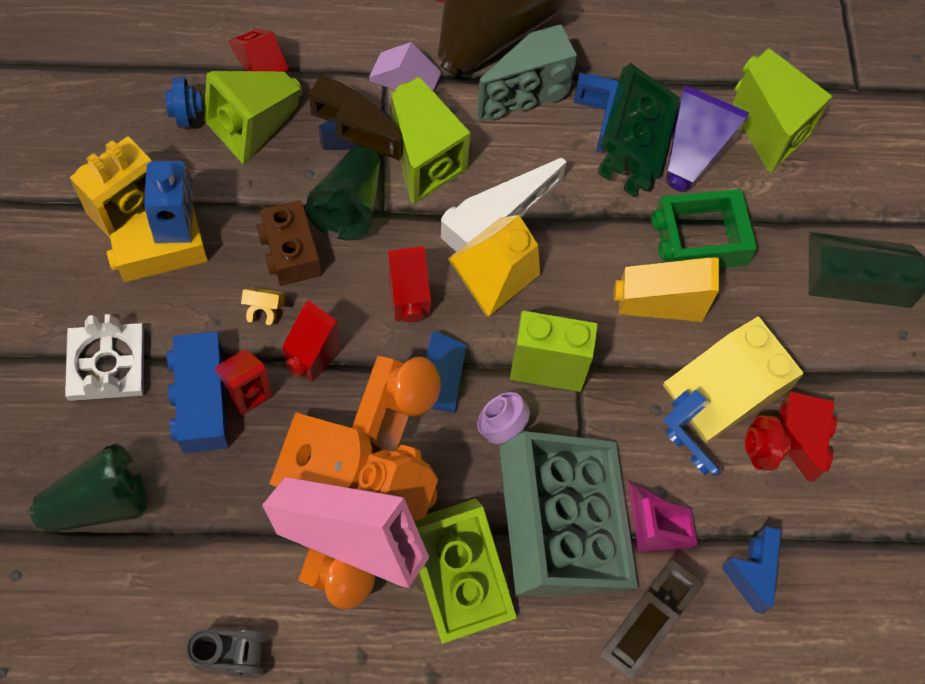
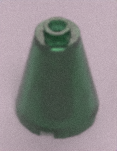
(346, 196)
(92, 494)

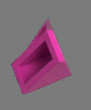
(659, 522)

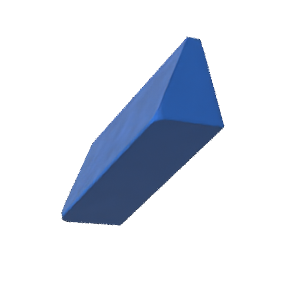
(448, 358)

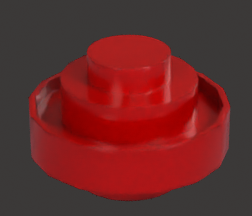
(767, 443)

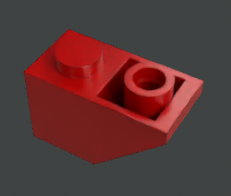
(810, 427)

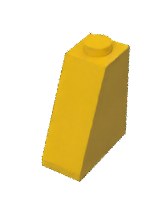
(140, 257)
(669, 289)

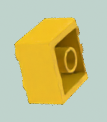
(113, 185)

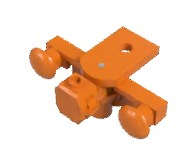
(365, 460)

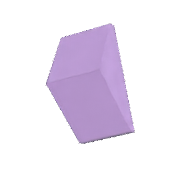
(402, 66)

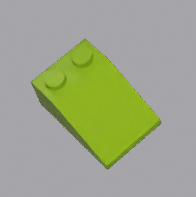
(463, 572)

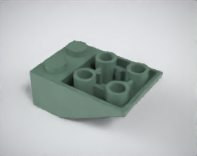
(528, 75)

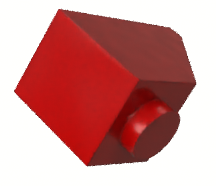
(258, 51)
(409, 284)
(311, 342)

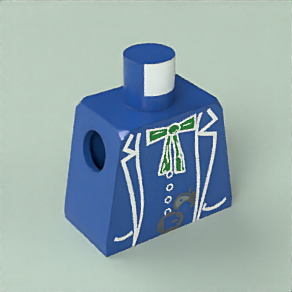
(171, 190)

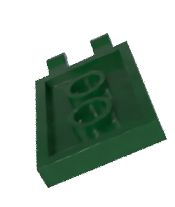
(638, 129)

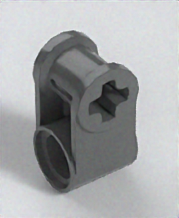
(230, 652)

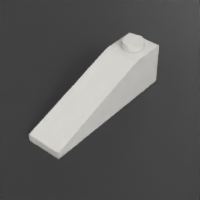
(507, 199)

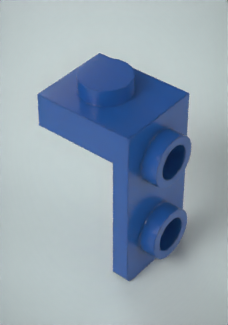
(597, 93)
(686, 408)

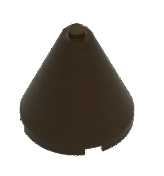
(482, 28)

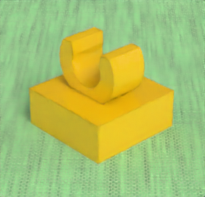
(262, 299)

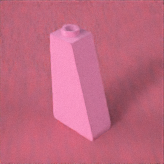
(351, 526)

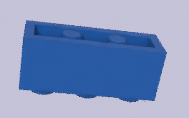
(197, 393)

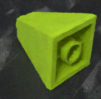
(248, 107)

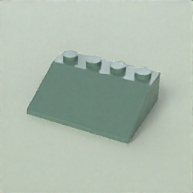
(566, 516)

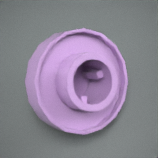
(503, 418)

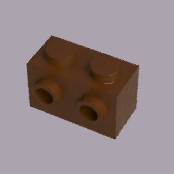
(290, 243)

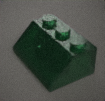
(865, 270)

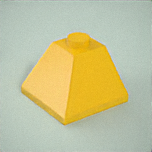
(498, 262)

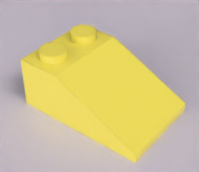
(736, 377)

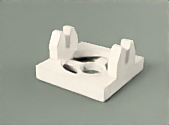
(108, 385)

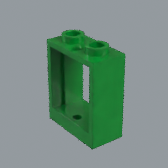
(736, 221)

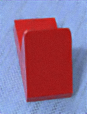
(245, 380)

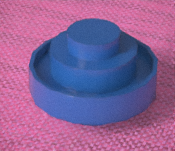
(183, 102)

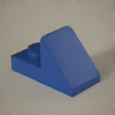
(757, 578)

